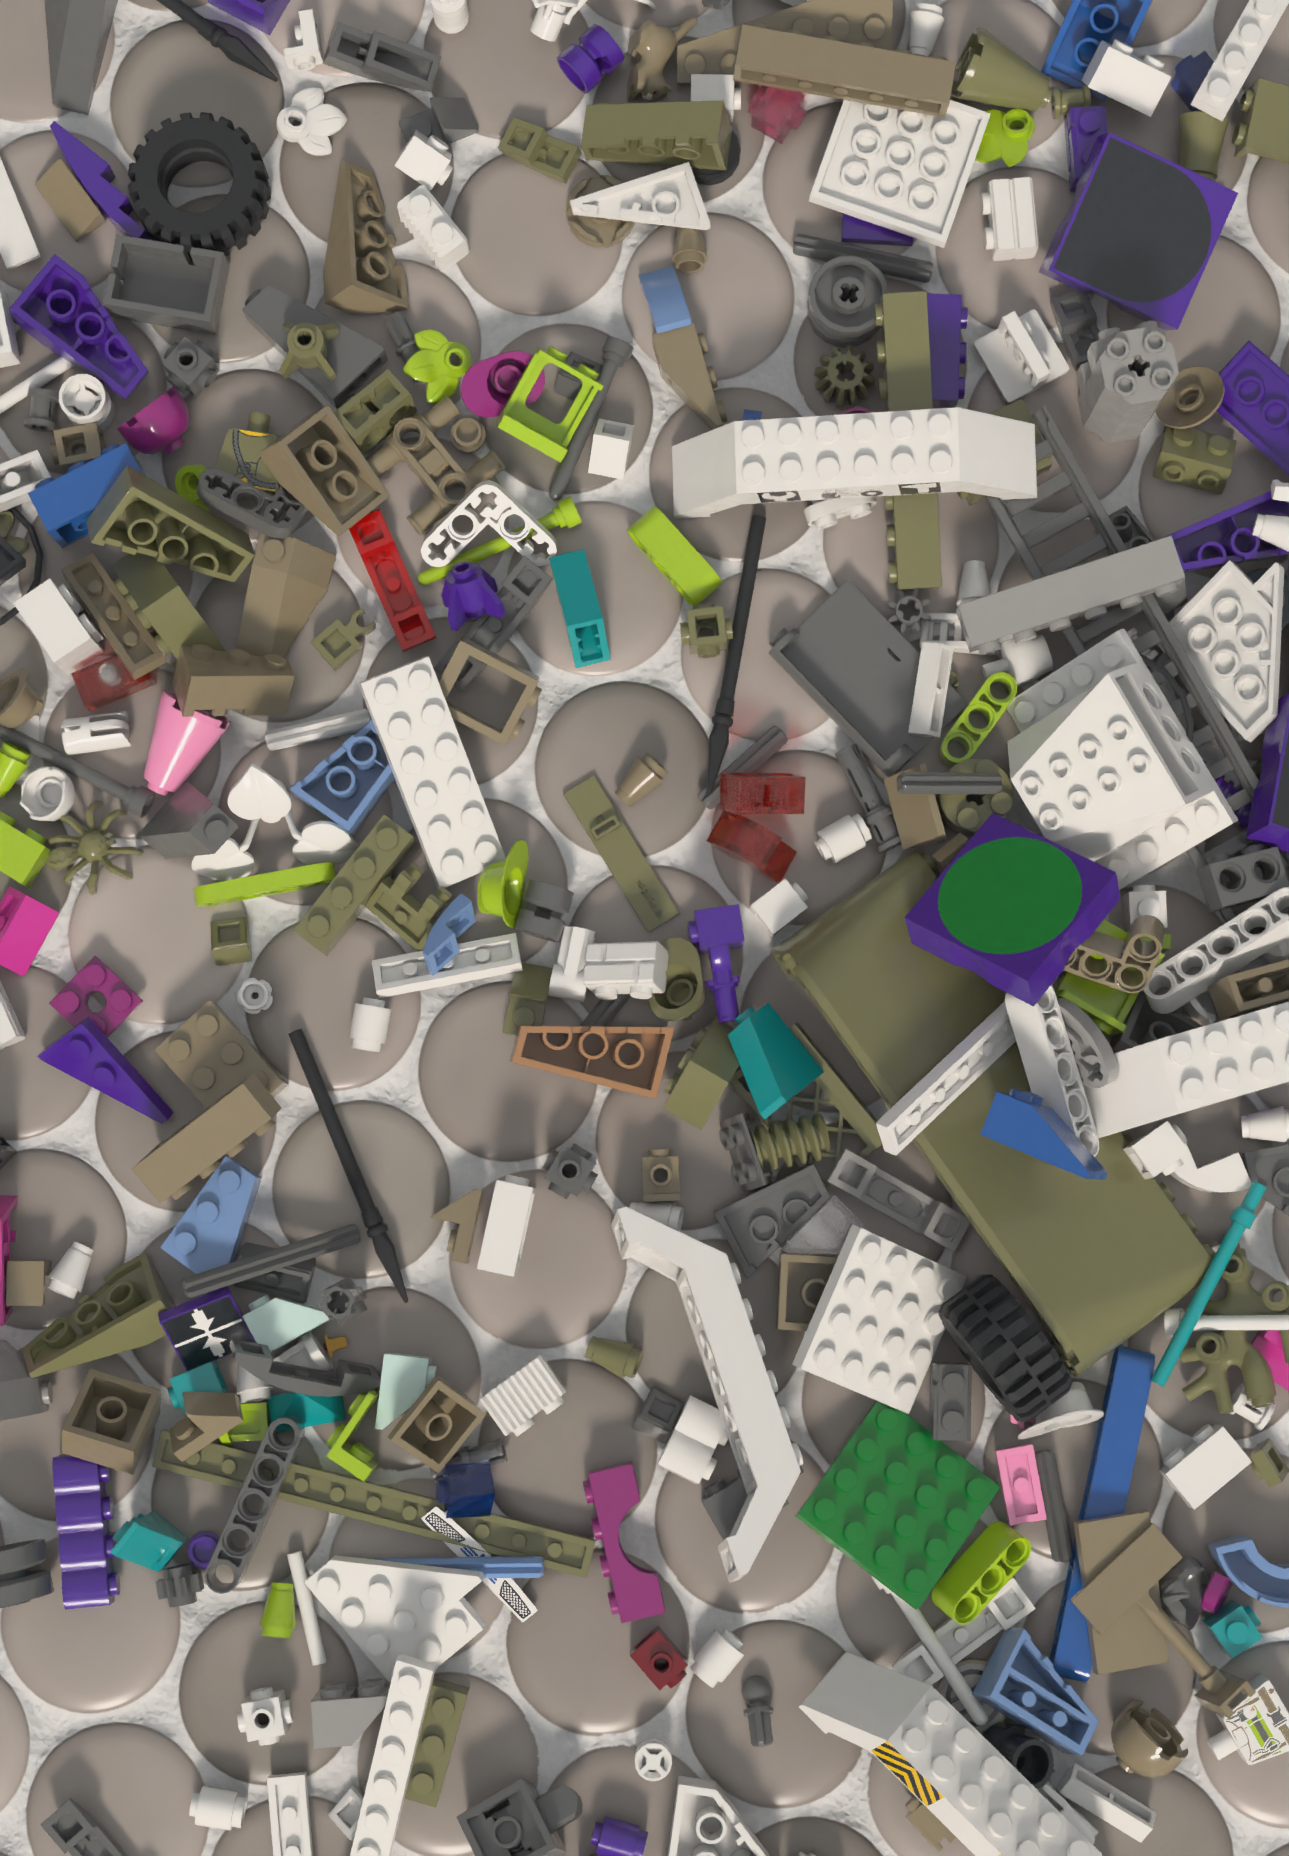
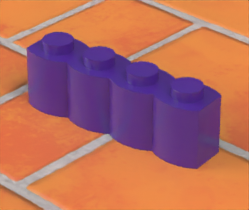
(84, 1532)

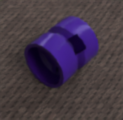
(593, 55)

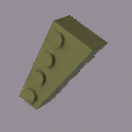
(658, 133)
(164, 525)

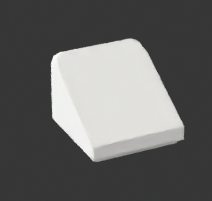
(347, 1812)

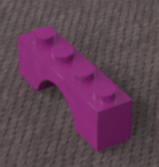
(636, 1589)

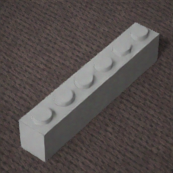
(1071, 594)

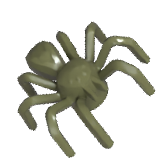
(91, 846)

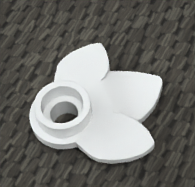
(316, 121)

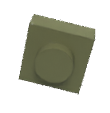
(1268, 1463)

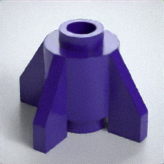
(470, 594)

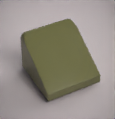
(230, 941)

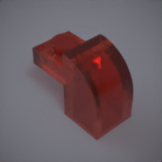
(752, 844)

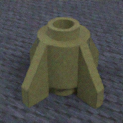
(308, 355)

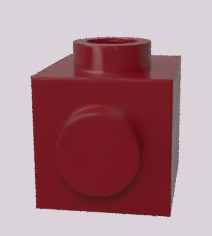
(660, 1659)

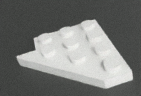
(1236, 644)
(399, 1607)

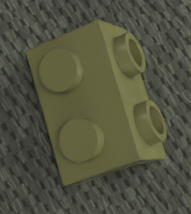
(1195, 459)

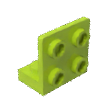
(356, 1457)

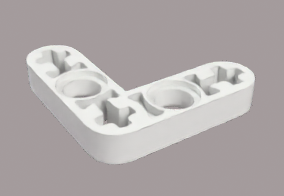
(494, 516)

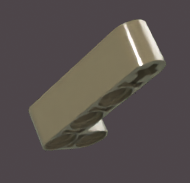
(1120, 955)

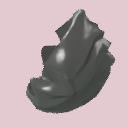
(1183, 1590)

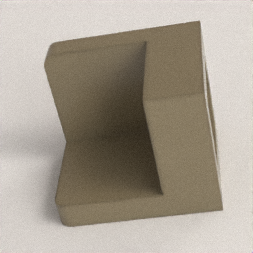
(26, 1282)

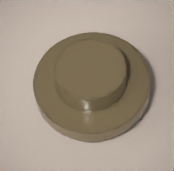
(467, 434)

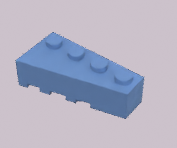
(348, 781)

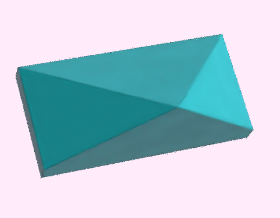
(307, 1408)

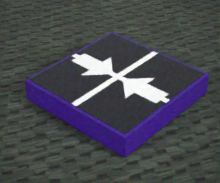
(204, 1327)

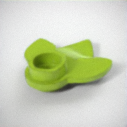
(1003, 142)
(433, 364)

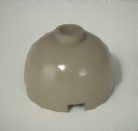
(1146, 1741)

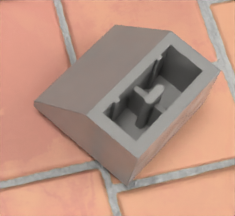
(345, 1712)

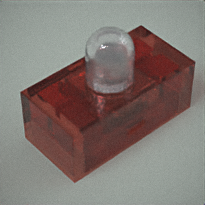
(108, 682)

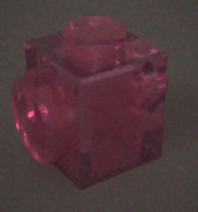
(776, 111)

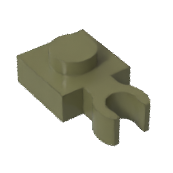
(339, 642)

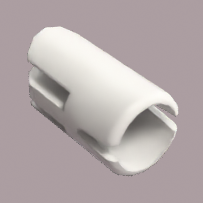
(96, 733)

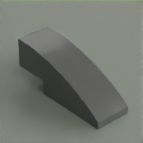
(381, 58)

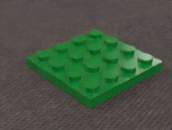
(898, 1502)

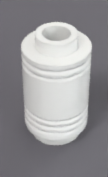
(450, 15)

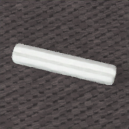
(317, 729)

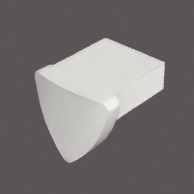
(307, 1354)

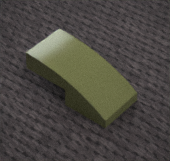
(539, 151)

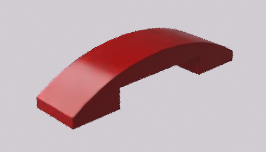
(392, 581)

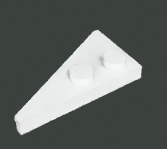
(658, 199)

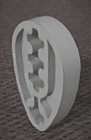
(1089, 1046)

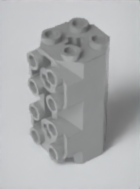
(1125, 381)

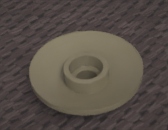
(1191, 398)

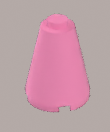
(179, 744)

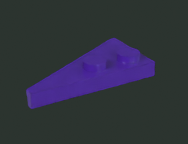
(94, 1060)

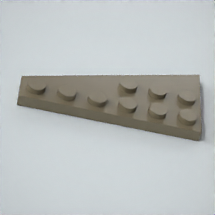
(845, 19)

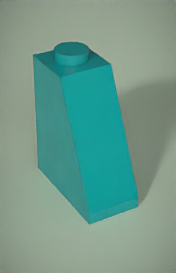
(580, 608)
(771, 1058)

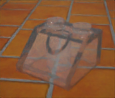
(824, 1230)

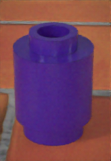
(618, 1838)

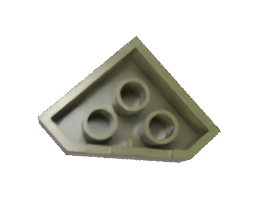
(161, 604)

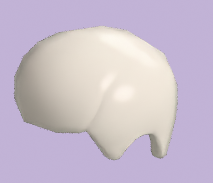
(47, 794)

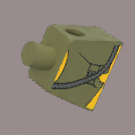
(241, 457)

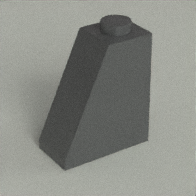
(188, 825)

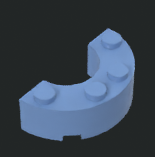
(1250, 1572)

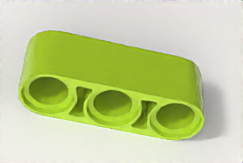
(674, 556)
(988, 706)
(981, 1572)

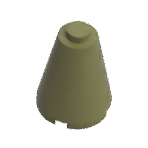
(998, 75)

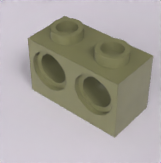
(376, 411)

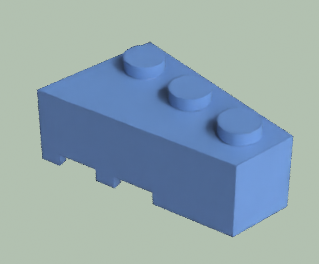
(216, 1219)
(1033, 1695)

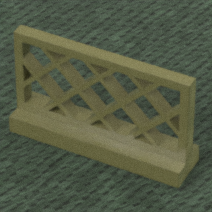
(840, 1096)

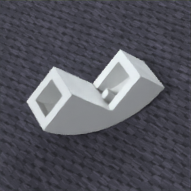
(1217, 1176)

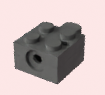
(526, 1823)

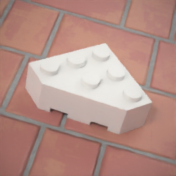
(709, 1823)

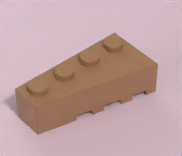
(607, 1056)

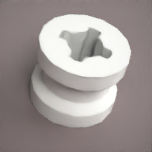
(652, 1769)

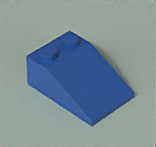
(1085, 28)
(1037, 1130)

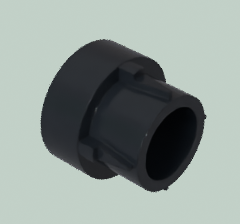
(1023, 1751)

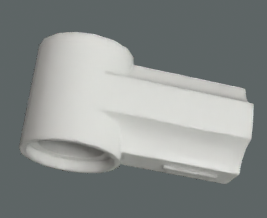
(568, 973)

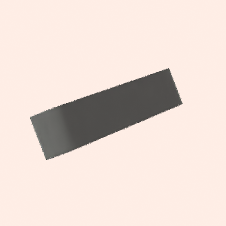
(241, 1517)

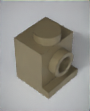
(71, 438)
(656, 1191)

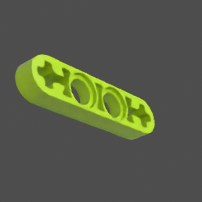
(264, 884)

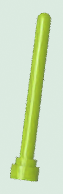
(563, 515)

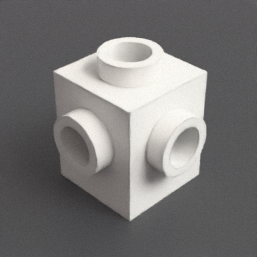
(275, 1706)

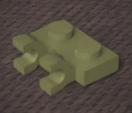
(402, 911)

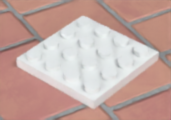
(900, 167)
(878, 1320)

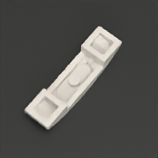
(960, 1640)

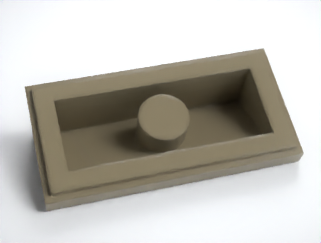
(69, 200)

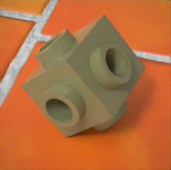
(706, 617)

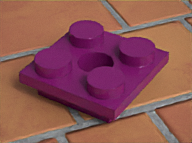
(94, 978)

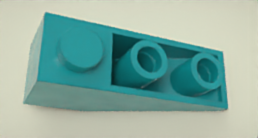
(148, 1541)

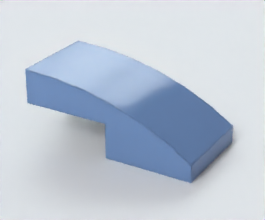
(665, 299)
(441, 942)

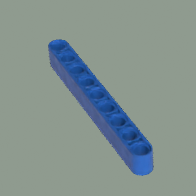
(1104, 1493)

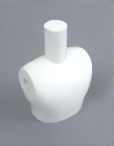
(1022, 660)

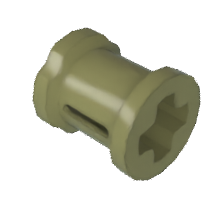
(1065, 99)

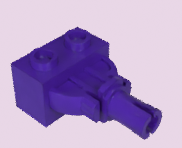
(716, 933)

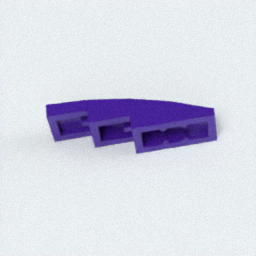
(96, 179)

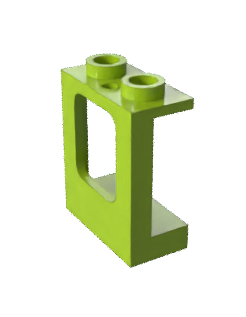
(536, 429)

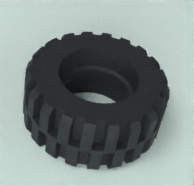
(191, 142)
(1005, 1348)

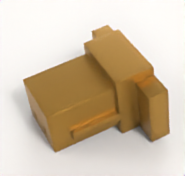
(334, 1344)

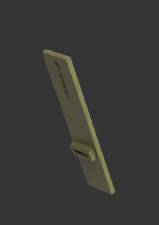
(621, 854)

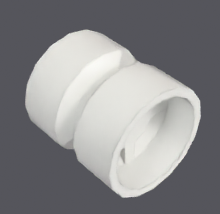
(86, 401)

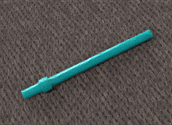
(1241, 1218)

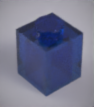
(1189, 77)
(466, 1490)

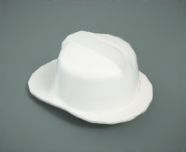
(1068, 1411)

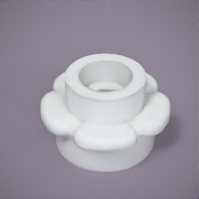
(251, 1005)

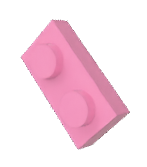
(1020, 1484)

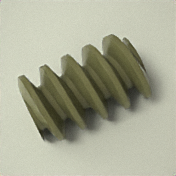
(790, 1140)

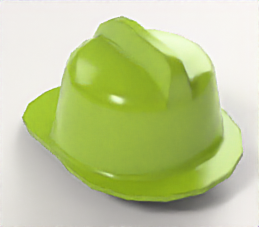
(503, 885)

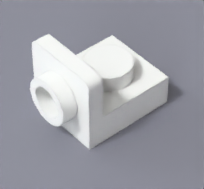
(308, 51)

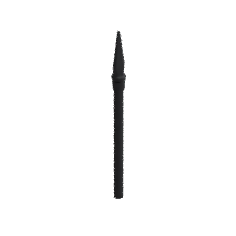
(218, 36)
(725, 703)
(370, 1214)

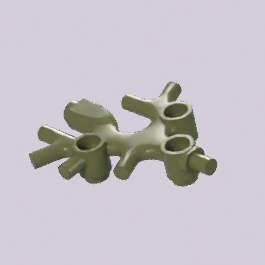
(1232, 1345)

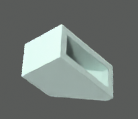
(281, 1320)
(401, 1384)

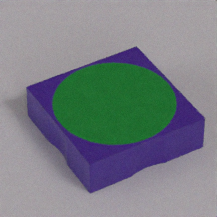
(1013, 908)

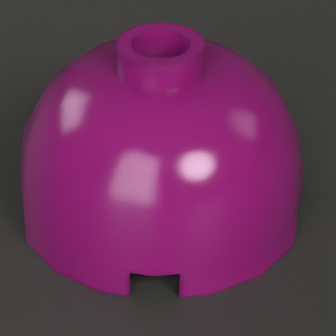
(158, 424)

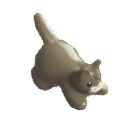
(652, 48)

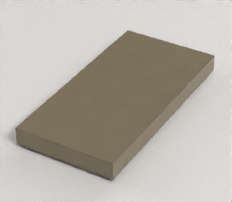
(1134, 1637)

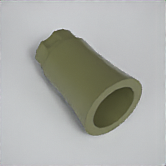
(1201, 142)

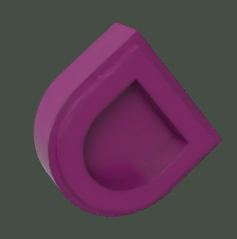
(1215, 1593)

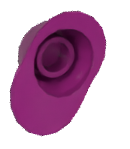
(492, 380)

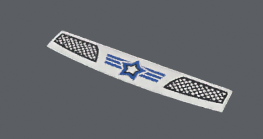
(503, 1588)

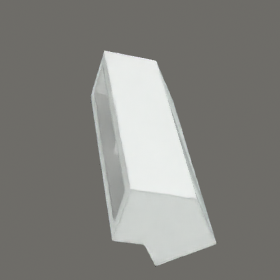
(931, 689)
(1107, 1802)

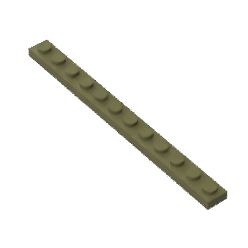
(382, 1505)

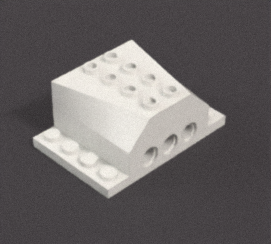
(1112, 764)

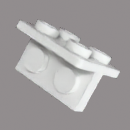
(1020, 355)

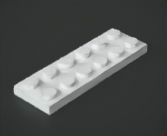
(432, 771)

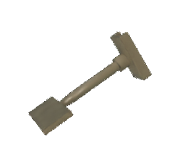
(1128, 1582)

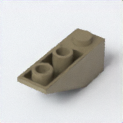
(684, 370)

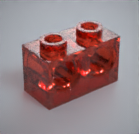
(762, 793)

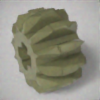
(842, 363)

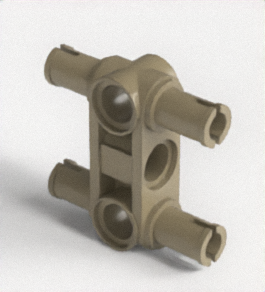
(432, 463)

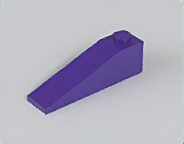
(73, 323)

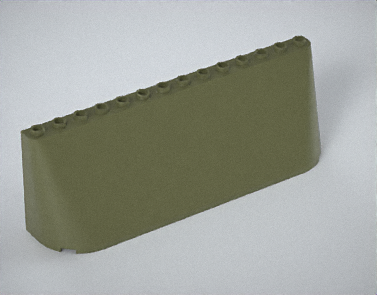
(1080, 1250)

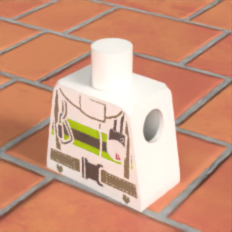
(1256, 1728)

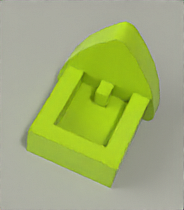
(252, 1428)

